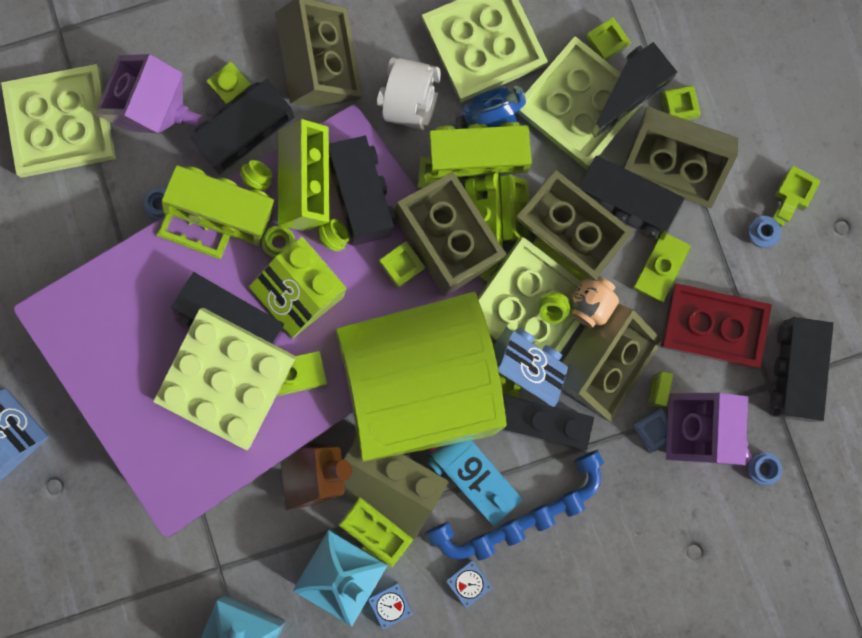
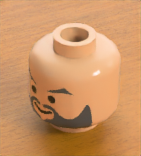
(594, 302)

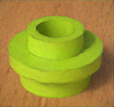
(256, 175)
(273, 233)
(334, 235)
(553, 307)

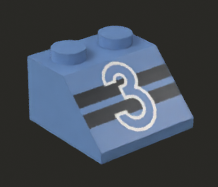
(529, 365)
(18, 433)

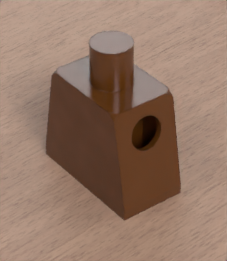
(314, 475)

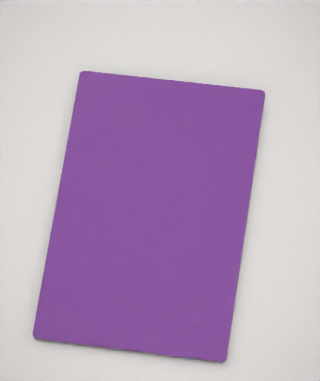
(116, 336)

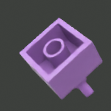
(145, 96)
(708, 428)

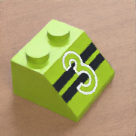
(298, 287)

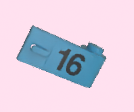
(476, 479)

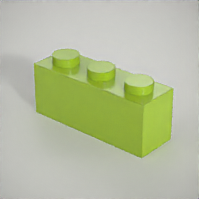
(480, 150)
(303, 175)
(218, 205)

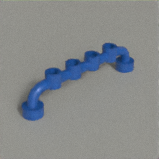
(512, 530)

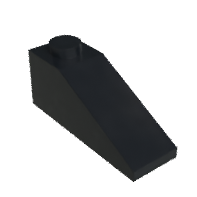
(641, 78)

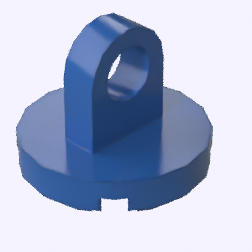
(495, 107)

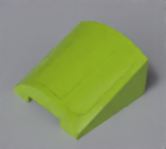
(422, 378)

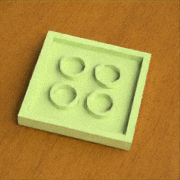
(483, 44)
(570, 100)
(56, 121)
(514, 292)
(224, 378)

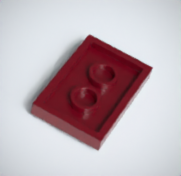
(716, 326)

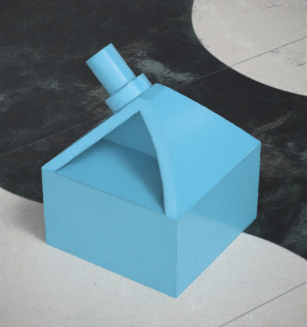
(340, 577)
(240, 620)

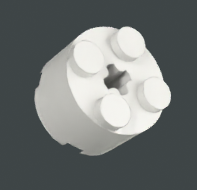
(409, 93)

